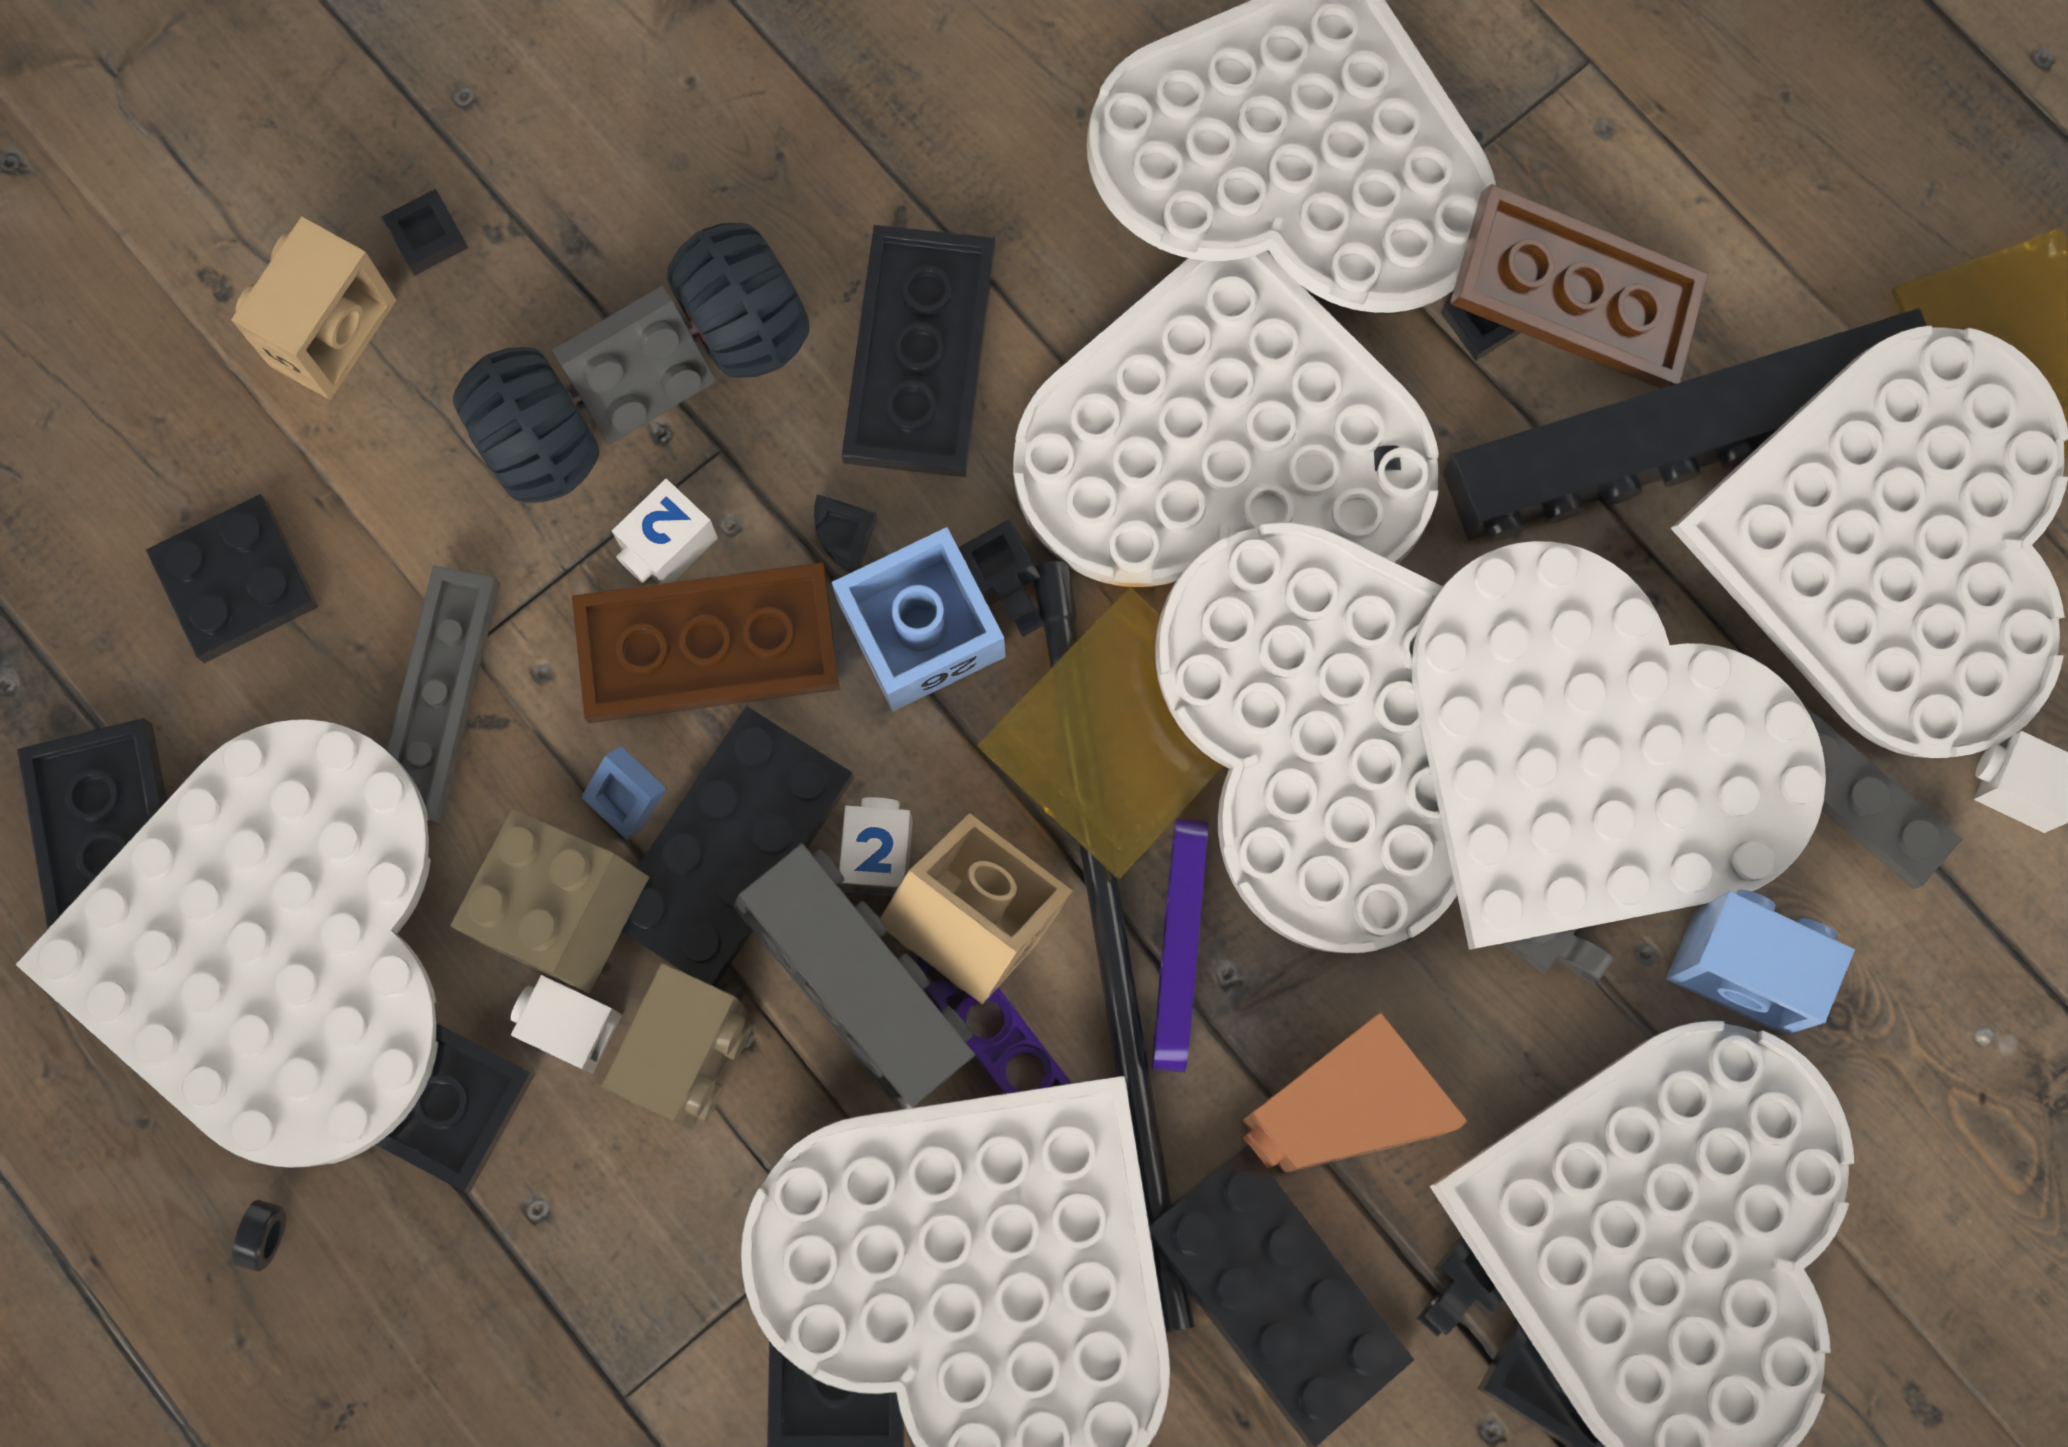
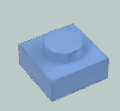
(623, 792)

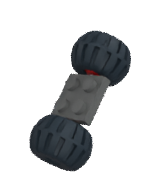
(632, 363)

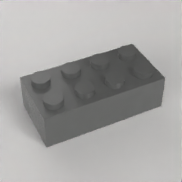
(853, 976)

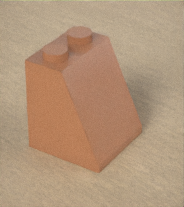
(1352, 1103)

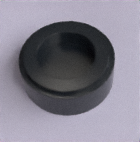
(258, 1235)

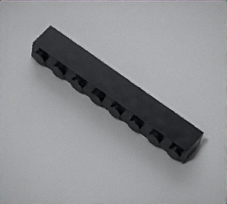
(1647, 436)

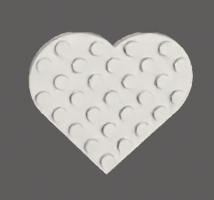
(1297, 139)
(1217, 414)
(1898, 538)
(1298, 677)
(1591, 758)
(258, 950)
(1667, 1234)
(973, 1266)

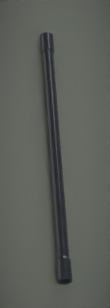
(1059, 614)

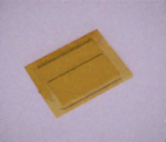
(1102, 742)

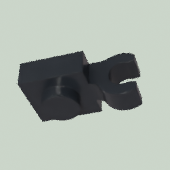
(1001, 572)
(1466, 1286)

